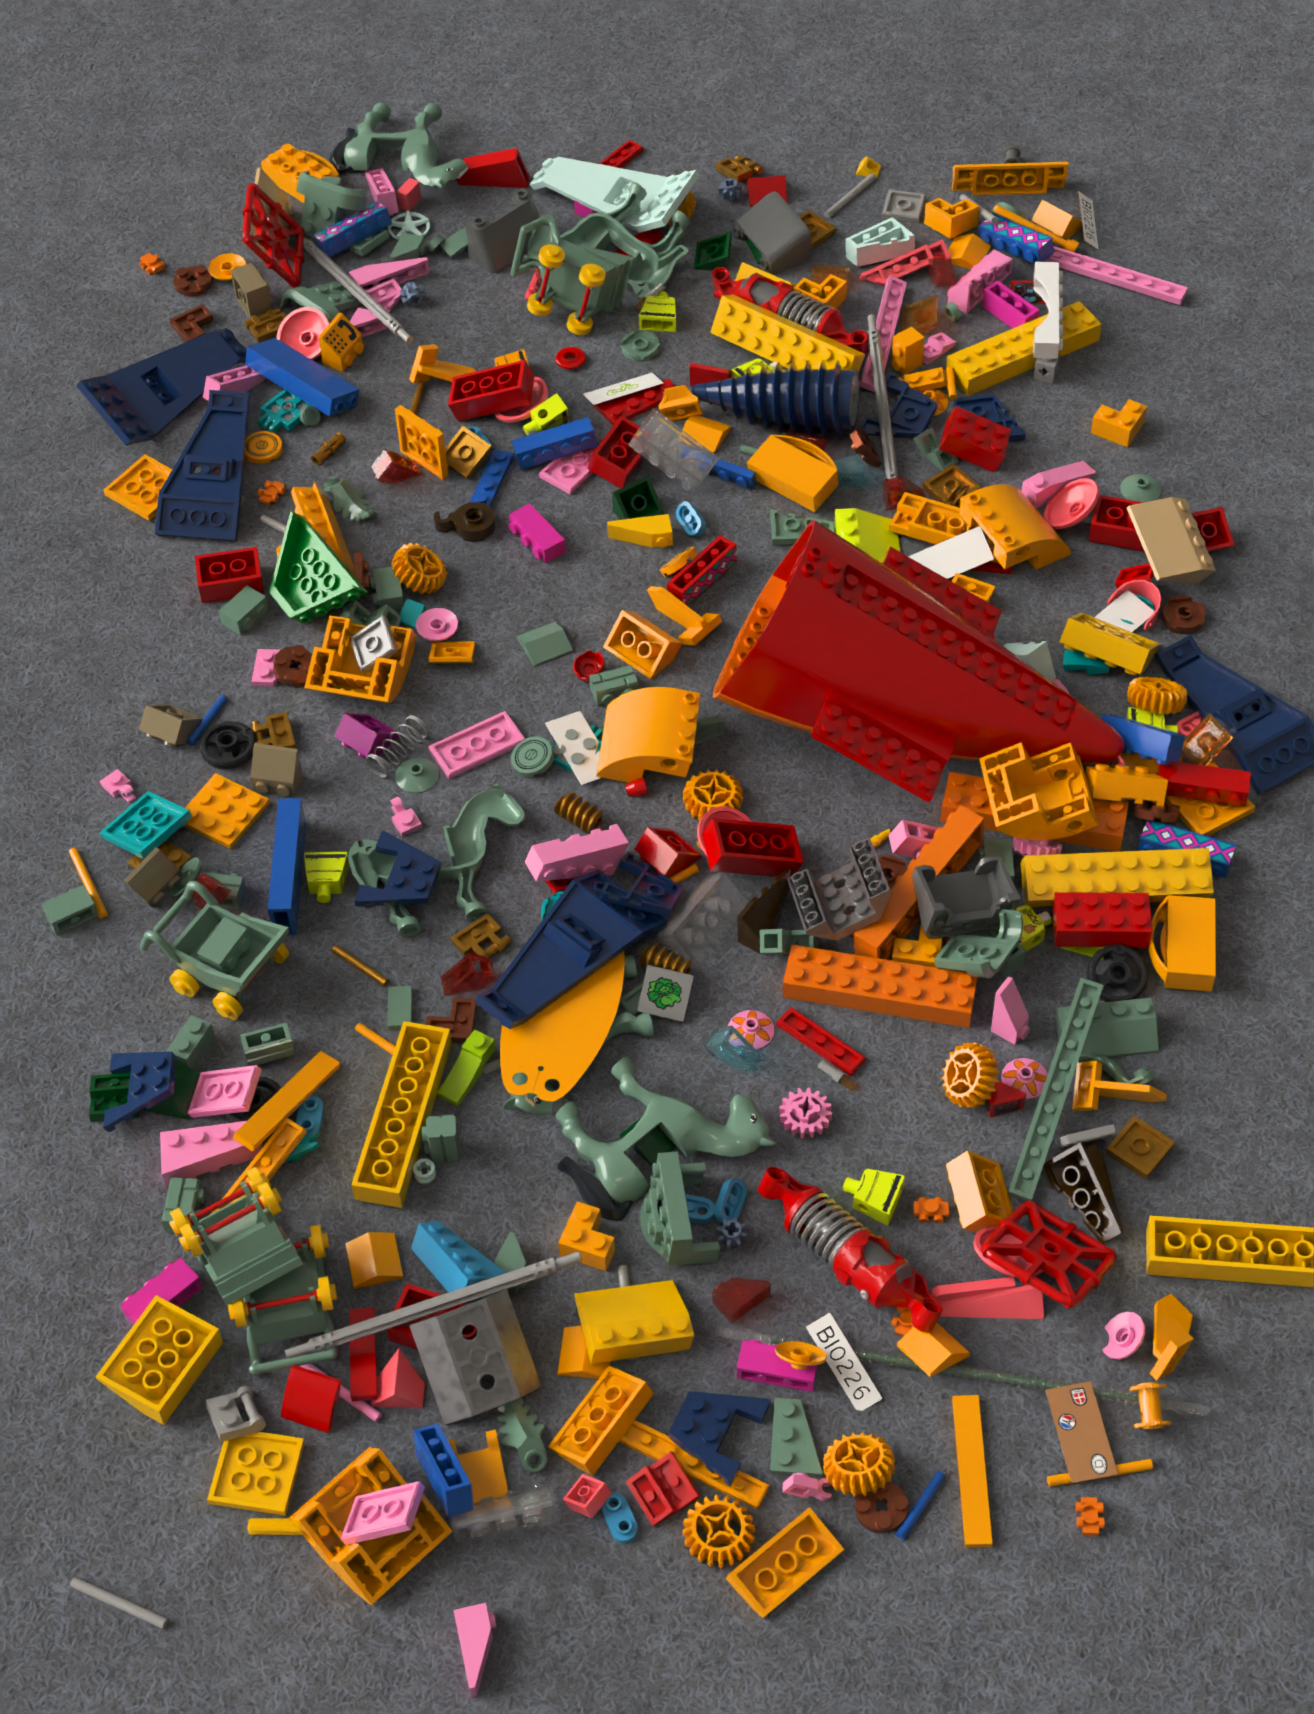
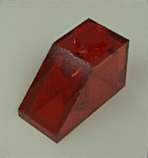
(941, 271)
(394, 468)
(895, 488)
(215, 887)
(468, 975)
(739, 1296)

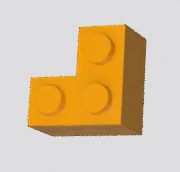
(951, 219)
(830, 291)
(1119, 425)
(917, 952)
(582, 1236)

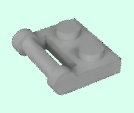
(227, 1417)

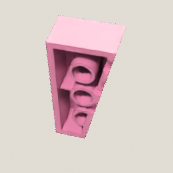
(577, 855)
(201, 1150)

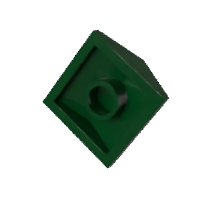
(713, 252)
(651, 1144)

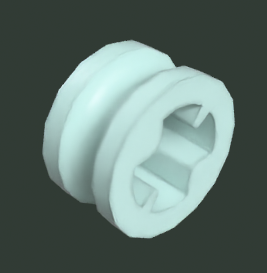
(417, 1169)

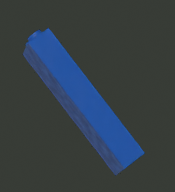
(302, 376)
(287, 864)

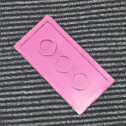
(476, 744)

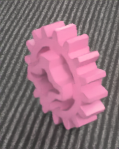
(1036, 847)
(816, 1118)

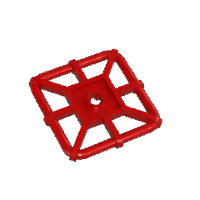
(272, 235)
(1036, 1249)

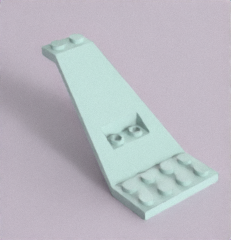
(607, 187)

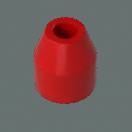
(637, 788)

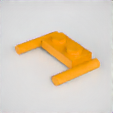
(932, 379)

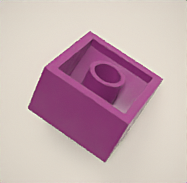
(364, 733)

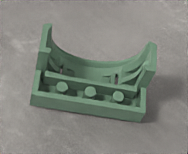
(675, 1239)

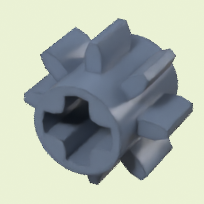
(730, 190)
(412, 294)
(738, 1235)

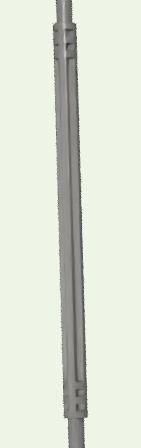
(356, 290)
(881, 399)
(433, 1305)

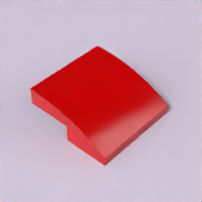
(310, 1398)
(663, 1488)

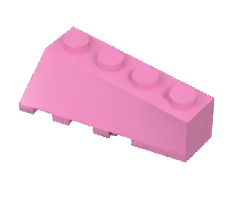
(970, 288)

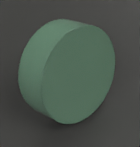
(435, 243)
(952, 312)
(309, 416)

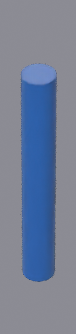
(207, 719)
(920, 1505)

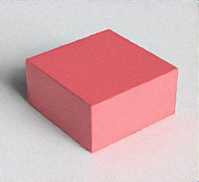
(409, 194)
(587, 1496)

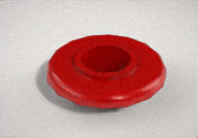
(567, 352)

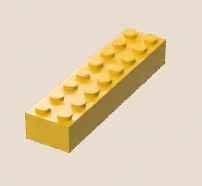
(779, 337)
(1012, 350)
(1151, 871)
(400, 1114)
(1230, 1251)

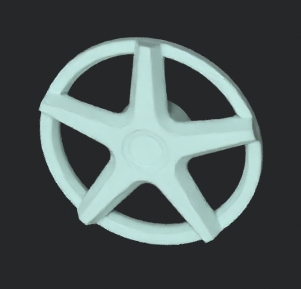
(408, 225)

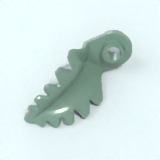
(348, 499)
(1111, 1067)
(523, 1433)

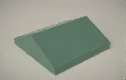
(545, 643)

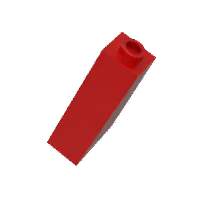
(496, 170)

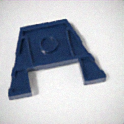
(993, 410)
(909, 414)
(410, 877)
(649, 893)
(149, 1084)
(705, 1422)

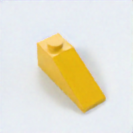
(644, 531)

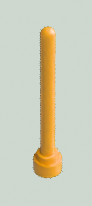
(1069, 245)

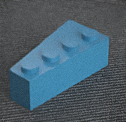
(451, 1258)

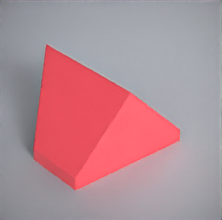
(399, 1384)

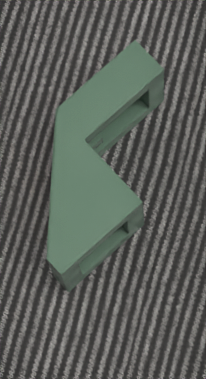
(929, 447)

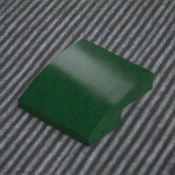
(108, 1092)

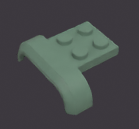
(324, 202)
(327, 298)
(980, 954)

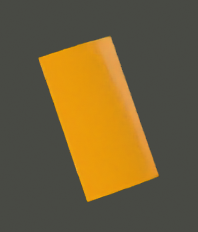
(601, 1419)
(785, 1563)

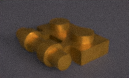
(738, 168)
(265, 325)
(279, 729)
(479, 933)

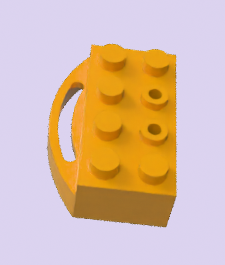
(288, 163)
(793, 473)
(1186, 943)

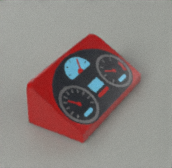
(1026, 290)

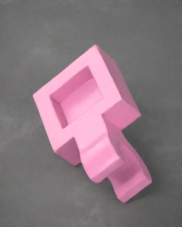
(118, 784)
(404, 820)
(804, 1486)

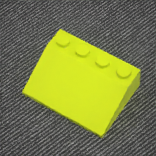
(866, 531)

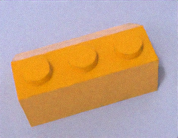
(641, 644)
(978, 1191)

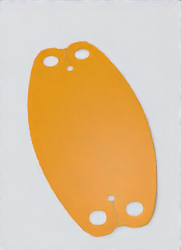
(563, 1035)

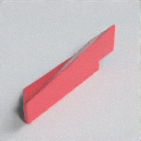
(905, 264)
(990, 1299)

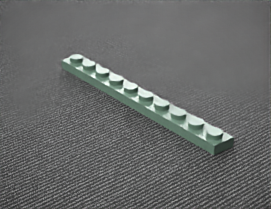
(1055, 1090)

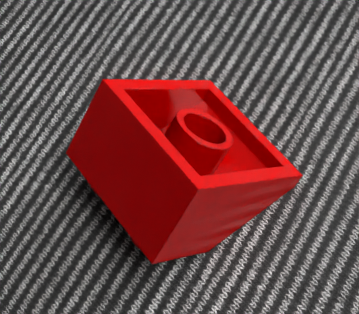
(666, 851)

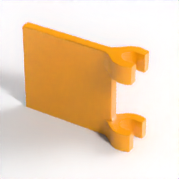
(484, 1469)

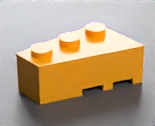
(1126, 784)

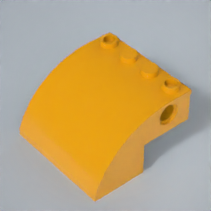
(1013, 526)
(337, 672)
(649, 732)
(1039, 794)
(372, 1564)

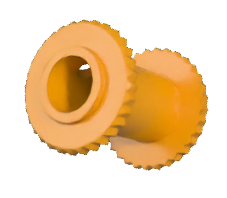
(1150, 1406)

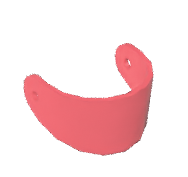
(1144, 589)

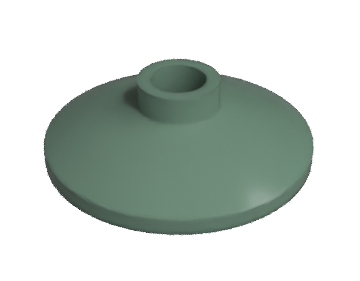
(1140, 488)
(417, 781)
(189, 873)

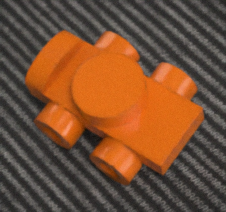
(151, 263)
(272, 492)
(928, 1208)
(904, 1322)
(1089, 1517)

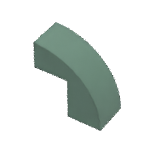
(361, 616)
(780, 940)

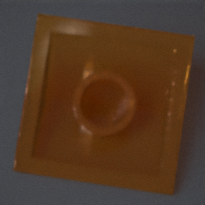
(821, 272)
(920, 315)
(1207, 740)

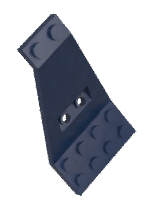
(156, 390)
(203, 502)
(1267, 742)
(566, 949)

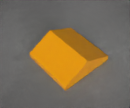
(968, 250)
(706, 431)
(452, 652)
(374, 1259)
(932, 1350)
(574, 1356)

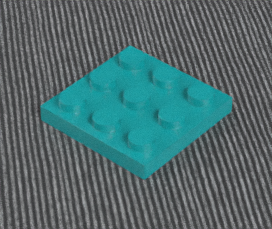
(146, 824)

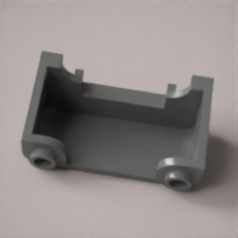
(776, 233)
(495, 241)
(964, 900)

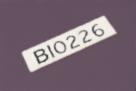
(1088, 220)
(844, 1362)

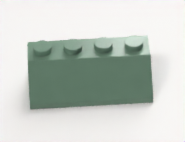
(1118, 1028)

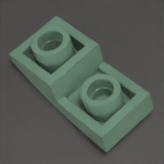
(455, 243)

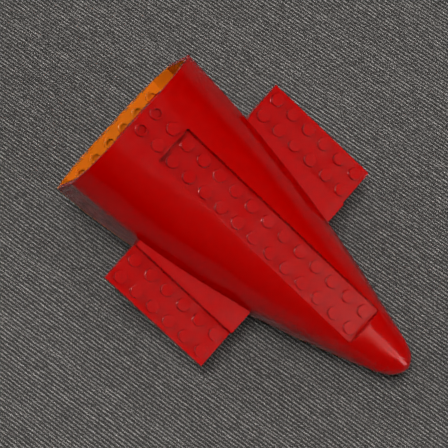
(895, 668)

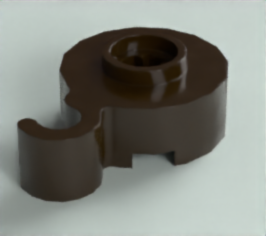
(470, 521)

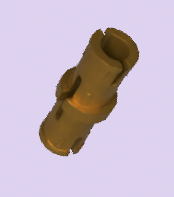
(320, 456)

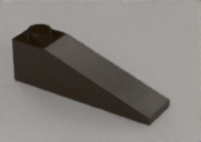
(763, 912)
(1086, 1183)

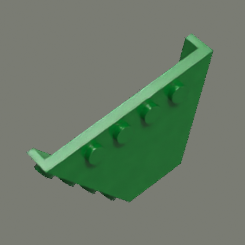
(310, 574)

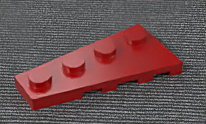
(633, 403)

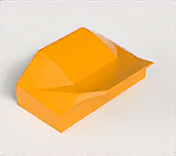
(679, 403)
(976, 587)

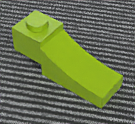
(468, 1067)

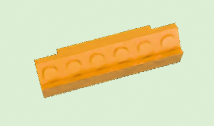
(1009, 178)
(318, 511)
(930, 521)

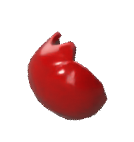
(588, 664)

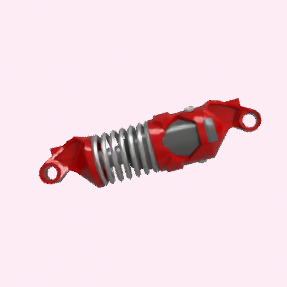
(790, 304)
(851, 1250)

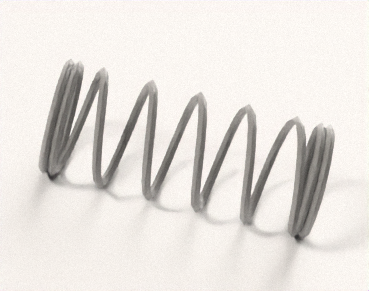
(382, 762)

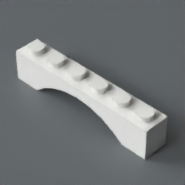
(1047, 286)

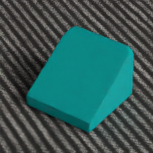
(411, 612)

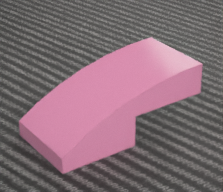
(937, 346)

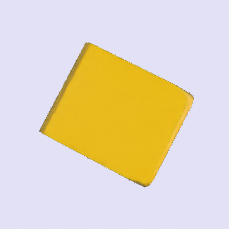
(867, 167)

